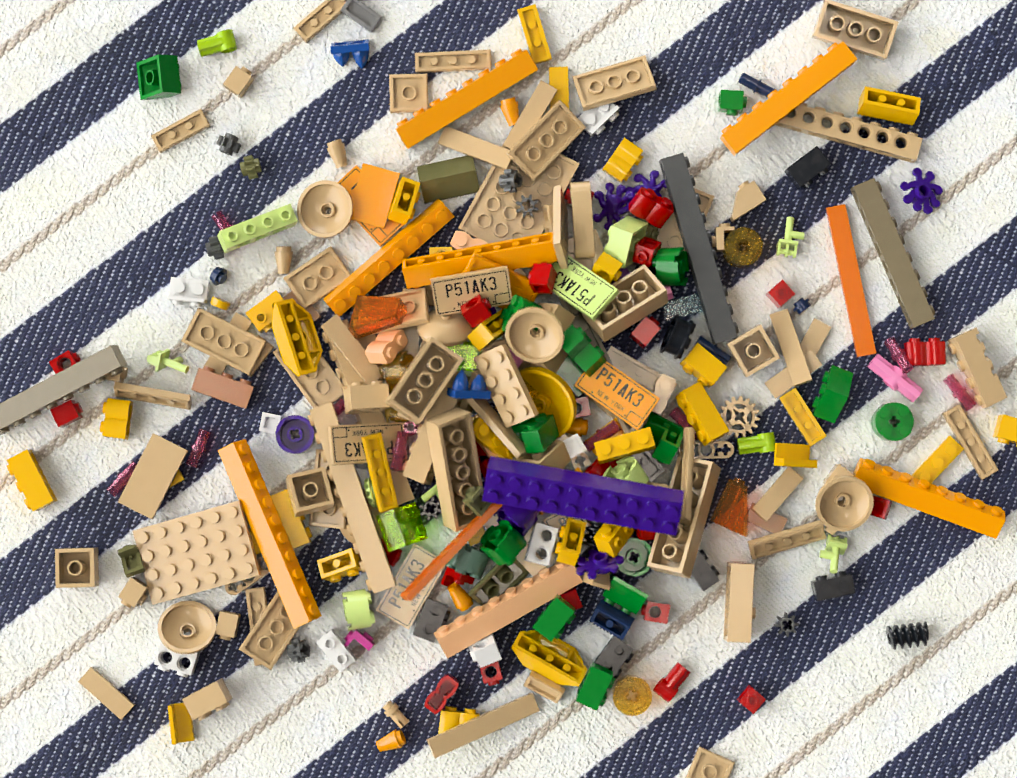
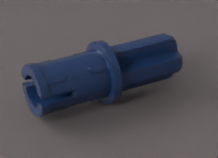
(755, 85)
(714, 350)

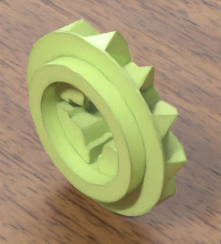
(370, 492)

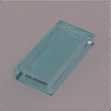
(683, 306)

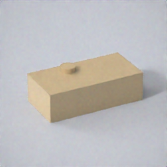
(857, 28)
(638, 297)
(424, 380)
(739, 602)

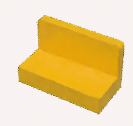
(793, 455)
(180, 723)

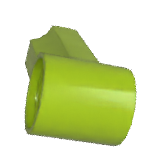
(222, 42)
(761, 443)

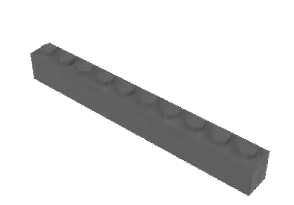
(698, 248)

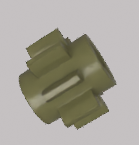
(250, 167)

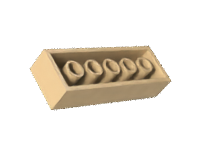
(420, 463)
(454, 464)
(678, 553)

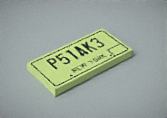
(583, 288)

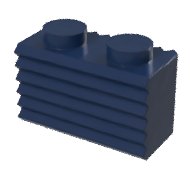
(611, 619)

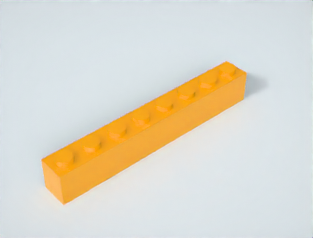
(788, 98)
(465, 99)
(514, 253)
(389, 257)
(930, 498)

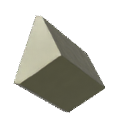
(448, 179)
(498, 581)

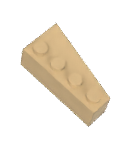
(977, 368)

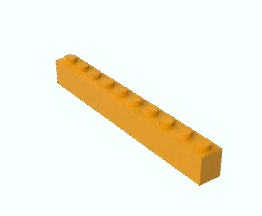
(269, 533)

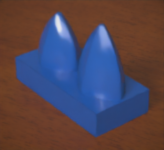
(359, 50)
(461, 388)

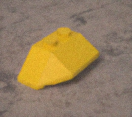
(296, 337)
(551, 659)

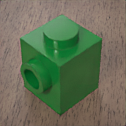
(731, 102)

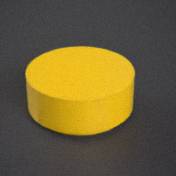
(220, 303)

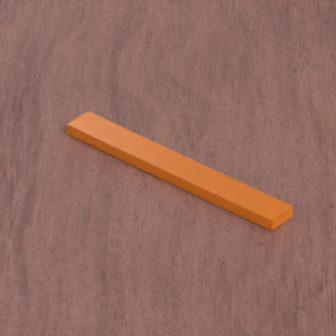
(850, 280)
(448, 553)

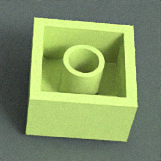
(623, 239)

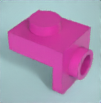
(363, 638)

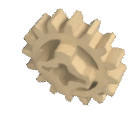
(745, 411)

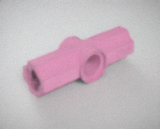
(894, 378)

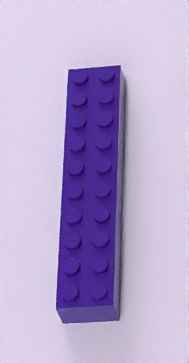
(583, 495)

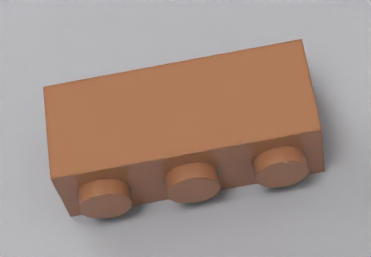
(222, 387)

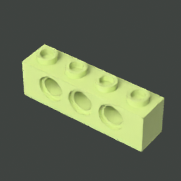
(257, 228)

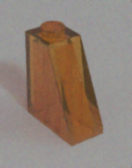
(376, 314)
(733, 508)

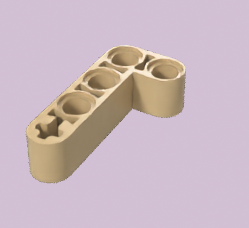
(582, 219)

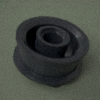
(677, 337)

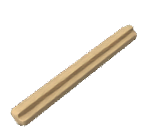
(687, 472)

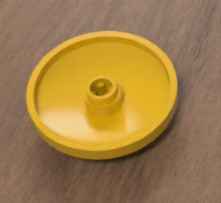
(554, 396)

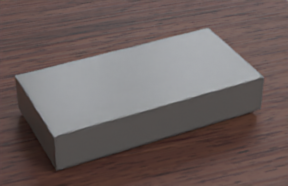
(361, 14)

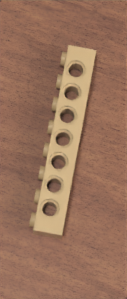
(911, 140)

